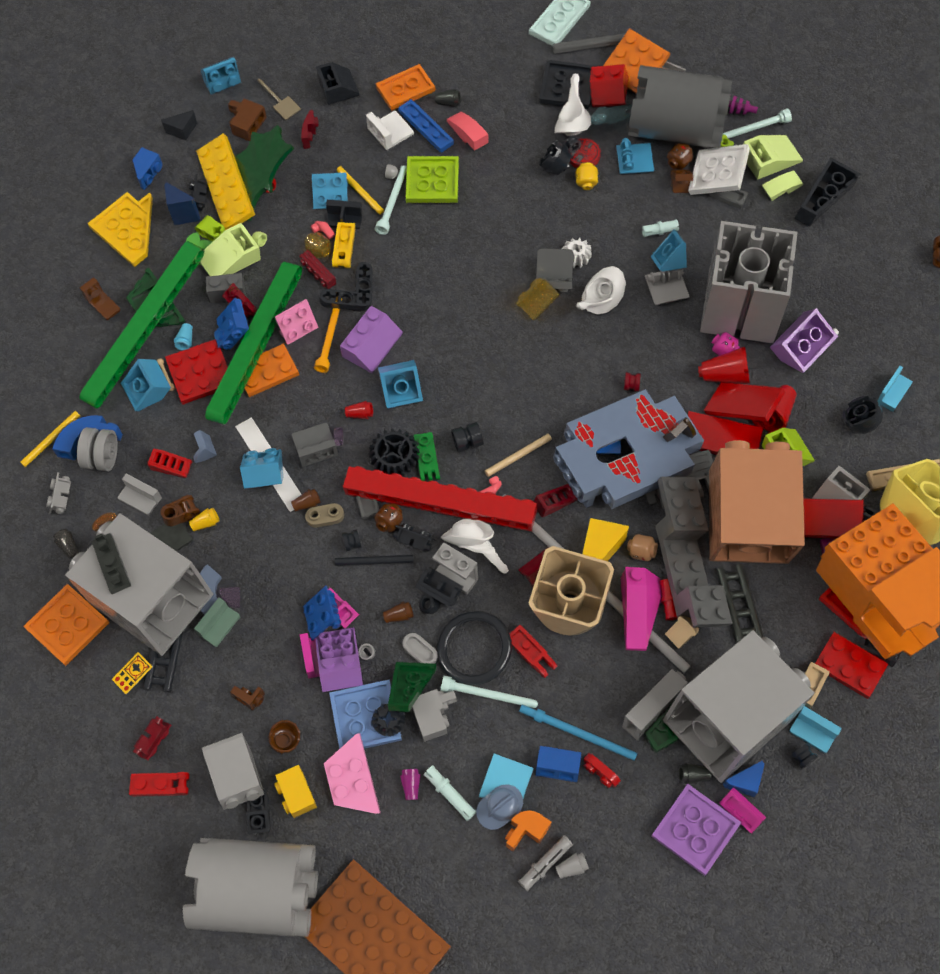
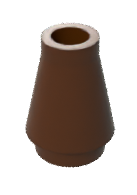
(306, 500)
(400, 612)

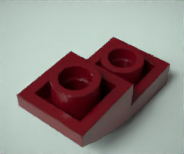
(309, 129)

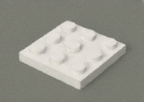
(719, 169)

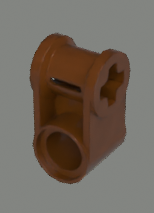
(180, 510)

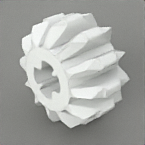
(581, 251)

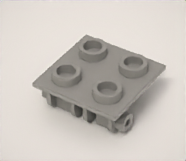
(667, 286)

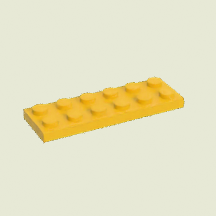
(225, 182)

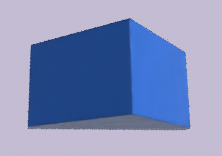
(747, 781)

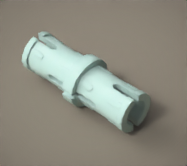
(660, 228)

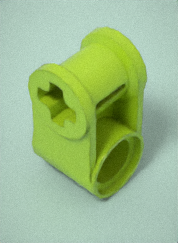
(209, 228)

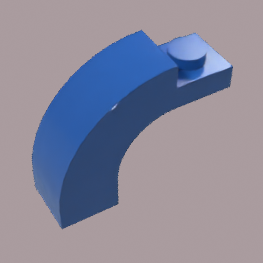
(67, 440)

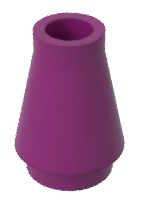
(410, 781)

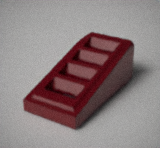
(545, 507)

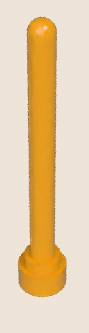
(322, 363)

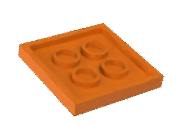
(637, 51)
(66, 624)

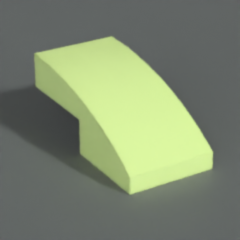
(784, 183)

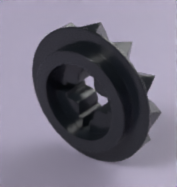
(394, 727)

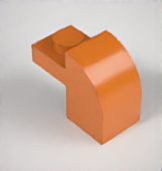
(527, 823)

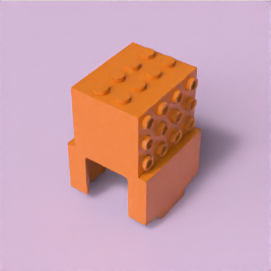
(887, 581)

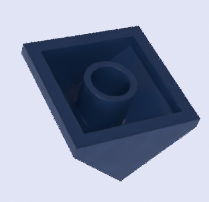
(181, 205)

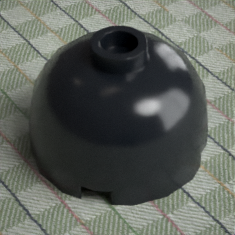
(863, 415)

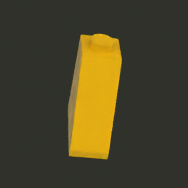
(604, 539)

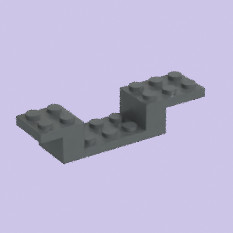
(682, 558)

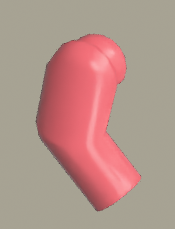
(323, 227)
(495, 485)

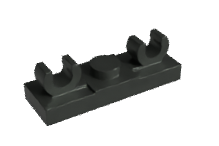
(111, 563)

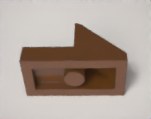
(681, 180)

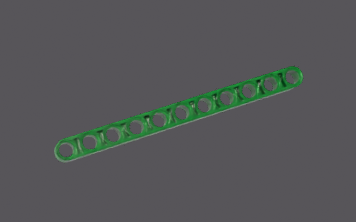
(141, 325)
(253, 344)

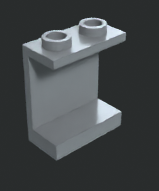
(457, 567)

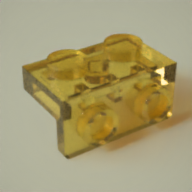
(537, 298)

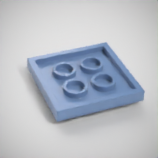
(354, 713)

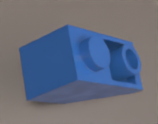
(146, 166)

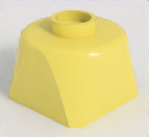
(917, 495)

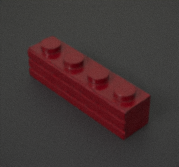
(318, 270)

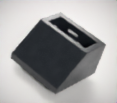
(336, 82)

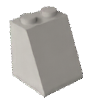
(233, 771)

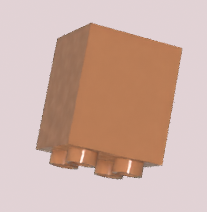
(756, 503)

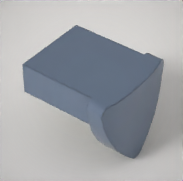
(206, 448)

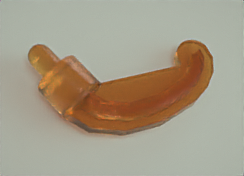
(103, 519)

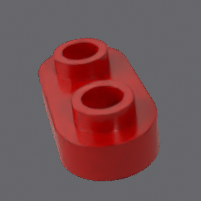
(606, 775)

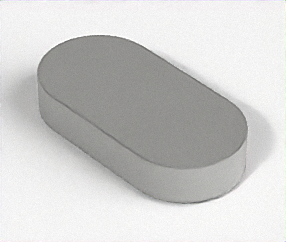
(419, 649)

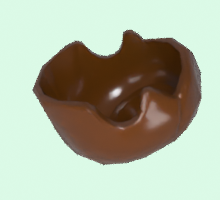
(284, 736)

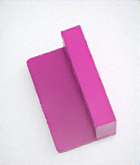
(310, 655)

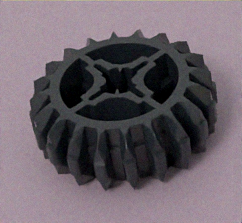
(397, 444)

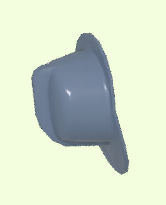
(499, 806)

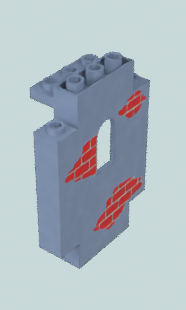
(637, 473)

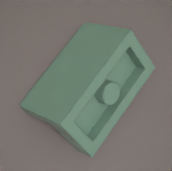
(217, 622)

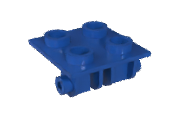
(321, 612)

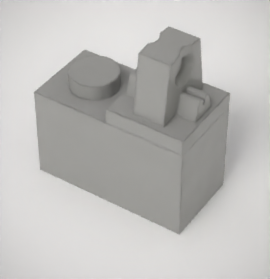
(429, 711)

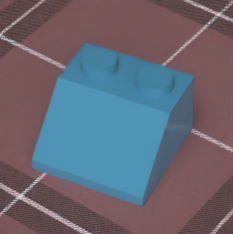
(145, 384)
(400, 384)

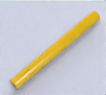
(362, 192)
(49, 439)

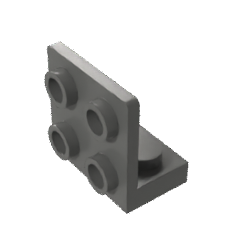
(314, 444)

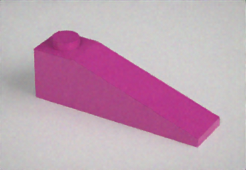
(640, 605)

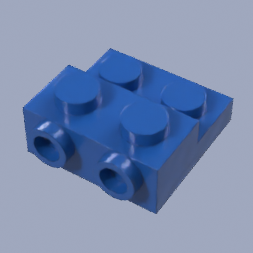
(231, 325)

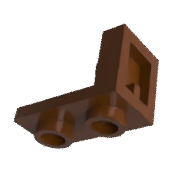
(98, 299)

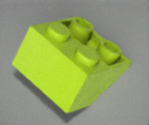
(792, 437)

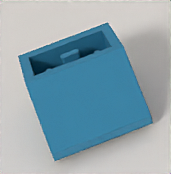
(221, 75)
(262, 468)

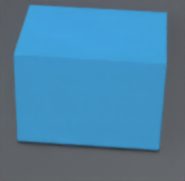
(671, 253)

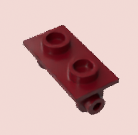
(234, 292)
(147, 747)

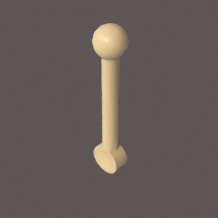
(160, 361)

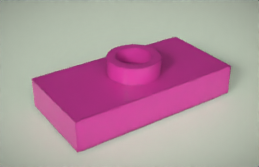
(742, 810)

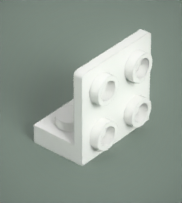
(389, 129)

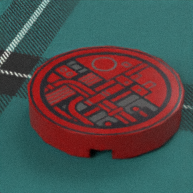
(587, 153)

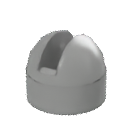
(391, 172)
(363, 654)

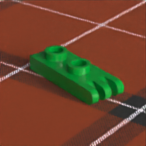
(427, 456)

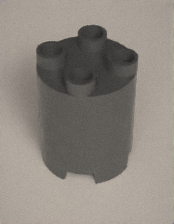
(680, 107)

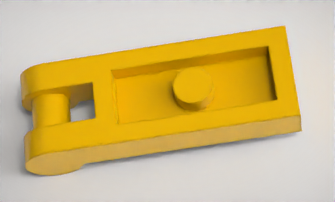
(343, 244)

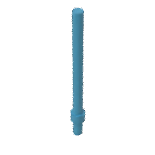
(540, 716)

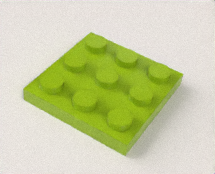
(432, 179)

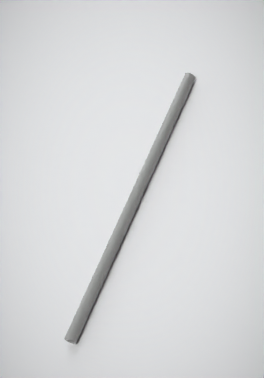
(662, 646)

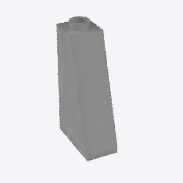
(654, 704)

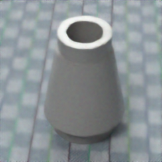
(572, 866)

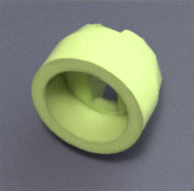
(260, 238)

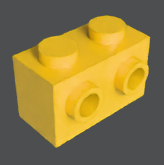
(295, 791)

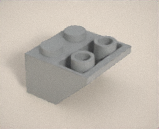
(842, 486)

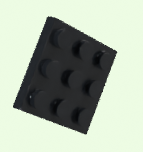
(557, 83)

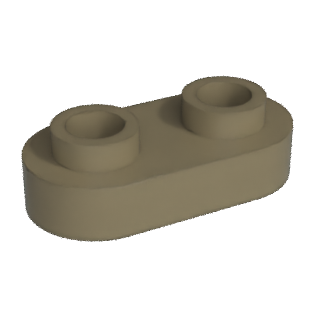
(324, 515)

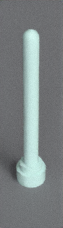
(782, 117)
(382, 226)
(449, 684)

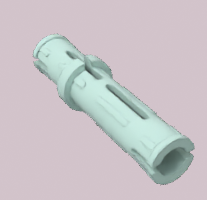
(445, 788)

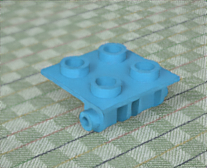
(634, 157)
(328, 186)

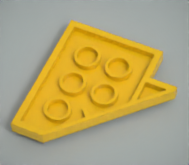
(126, 227)

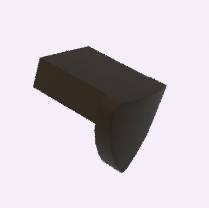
(683, 426)

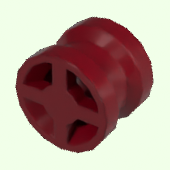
(632, 381)

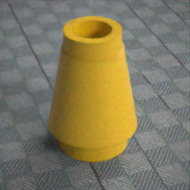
(205, 519)

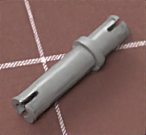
(545, 863)

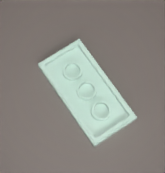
(558, 20)

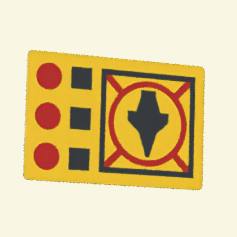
(132, 673)

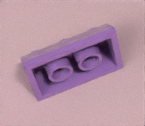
(370, 340)
(804, 340)

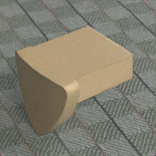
(682, 631)

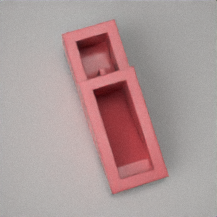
(468, 130)

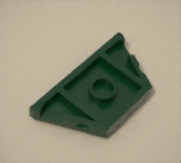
(141, 291)

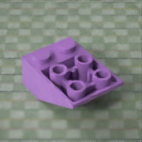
(338, 659)

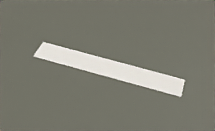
(257, 442)

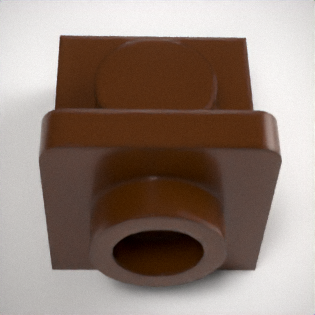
(244, 696)

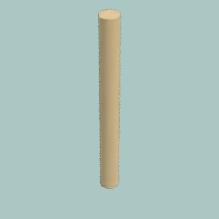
(517, 455)

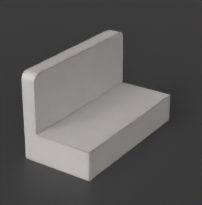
(139, 495)

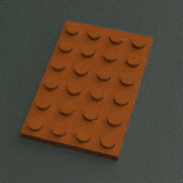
(371, 930)

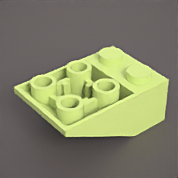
(771, 154)
(230, 252)

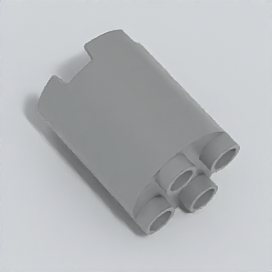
(251, 887)

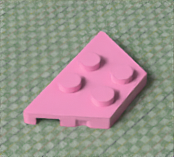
(351, 777)

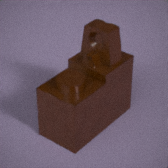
(247, 118)

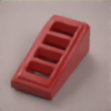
(163, 455)

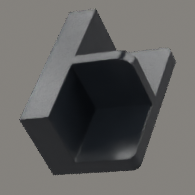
(344, 212)

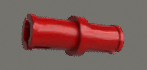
(667, 600)

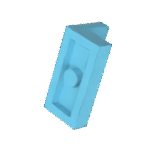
(894, 390)
(815, 729)

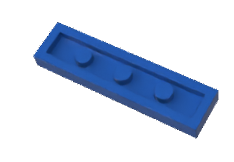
(426, 126)

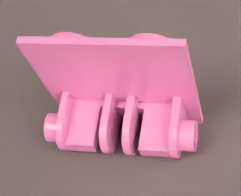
(296, 322)

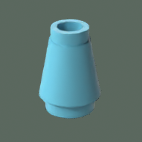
(184, 337)

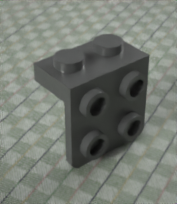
(555, 267)

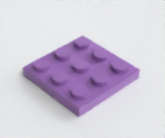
(696, 829)

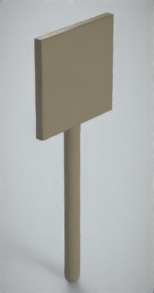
(286, 107)

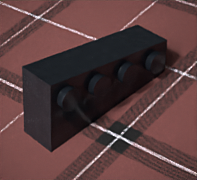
(830, 186)

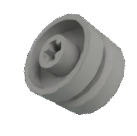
(97, 449)

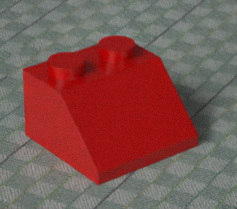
(608, 85)

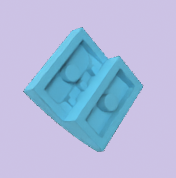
(503, 772)

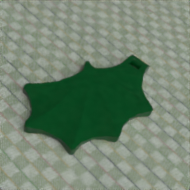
(261, 161)

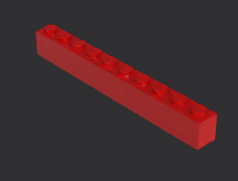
(440, 498)

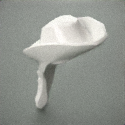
(573, 116)
(603, 291)
(474, 537)

